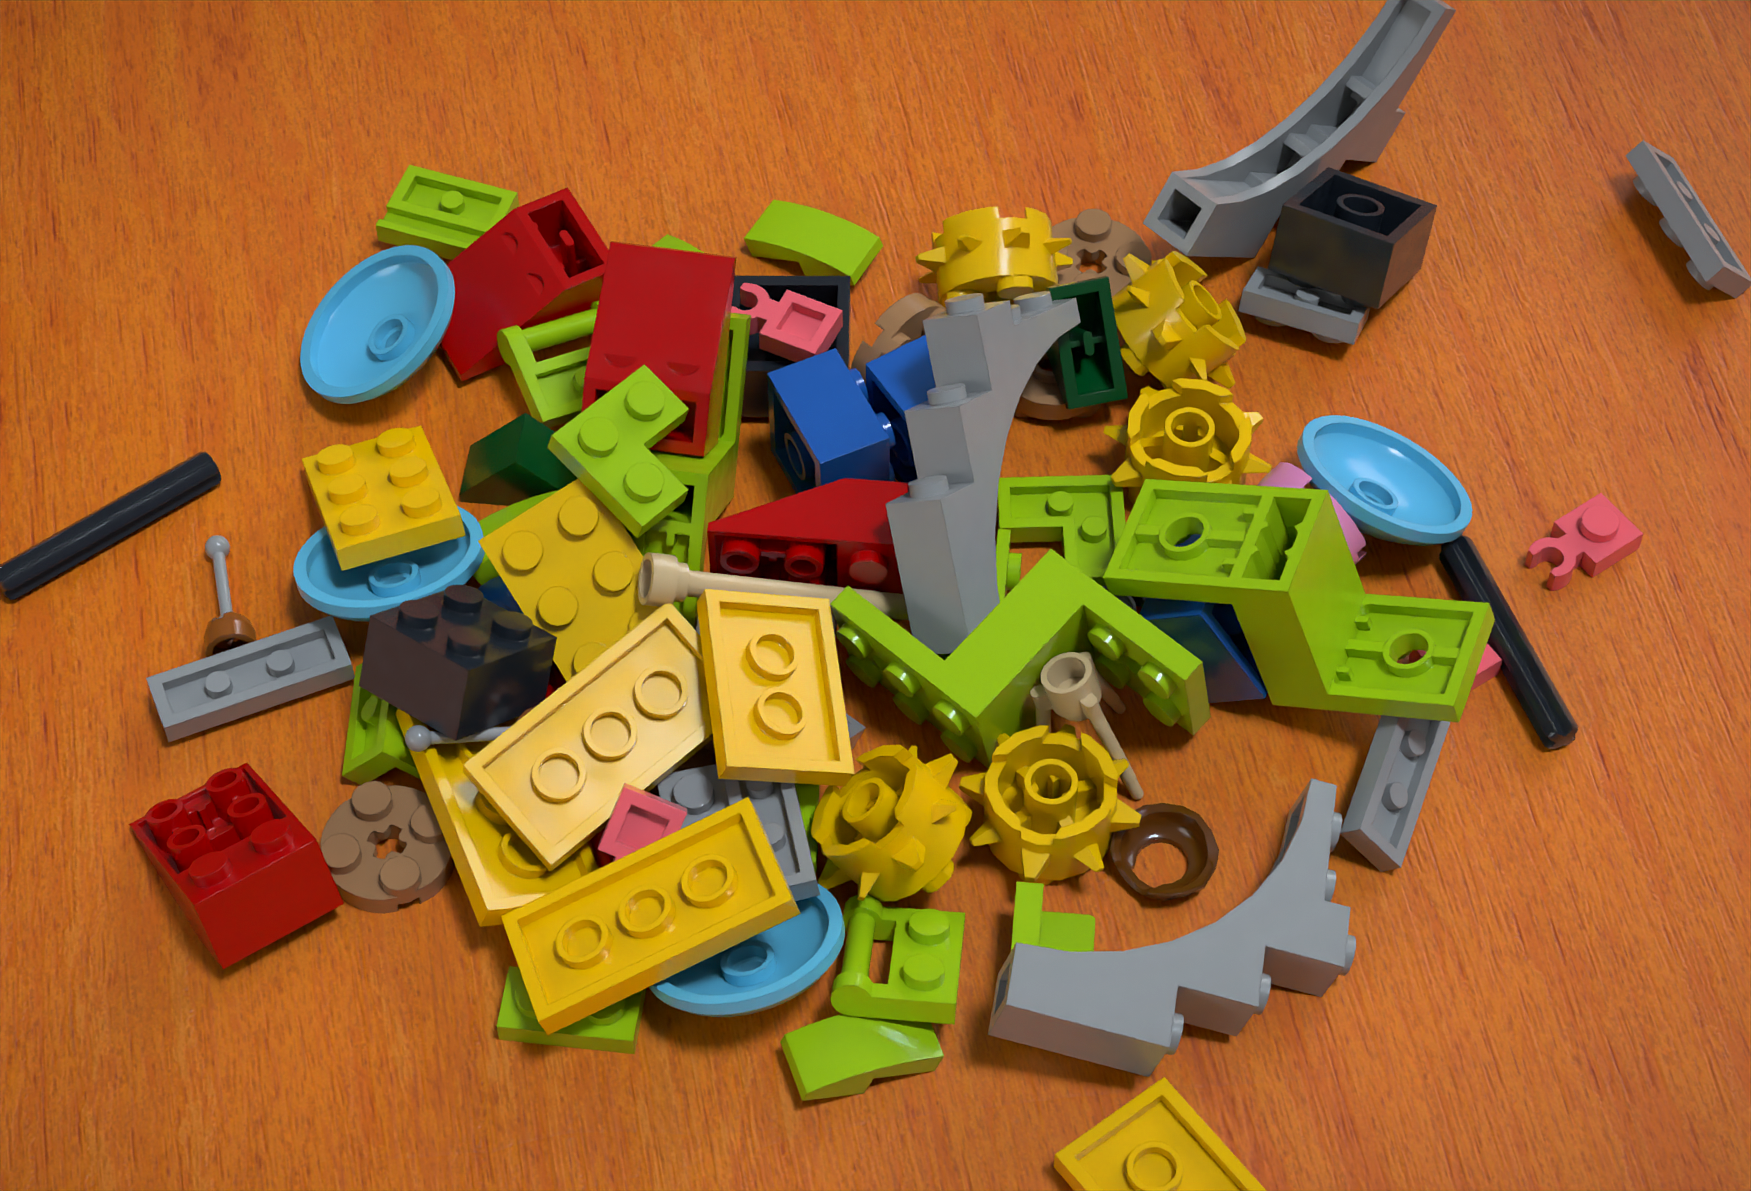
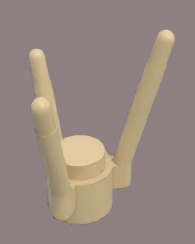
(1074, 691)

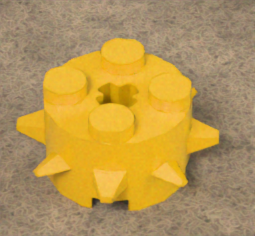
(994, 255)
(1175, 322)
(1186, 436)
(1049, 803)
(891, 825)

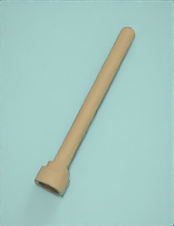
(669, 581)

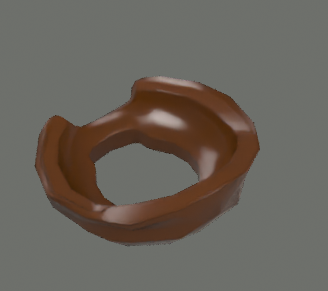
(1172, 826)

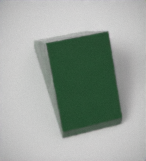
(1088, 355)
(513, 465)

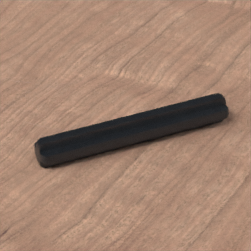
(108, 525)
(1519, 660)

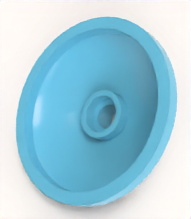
(378, 325)
(1384, 481)
(387, 582)
(764, 967)

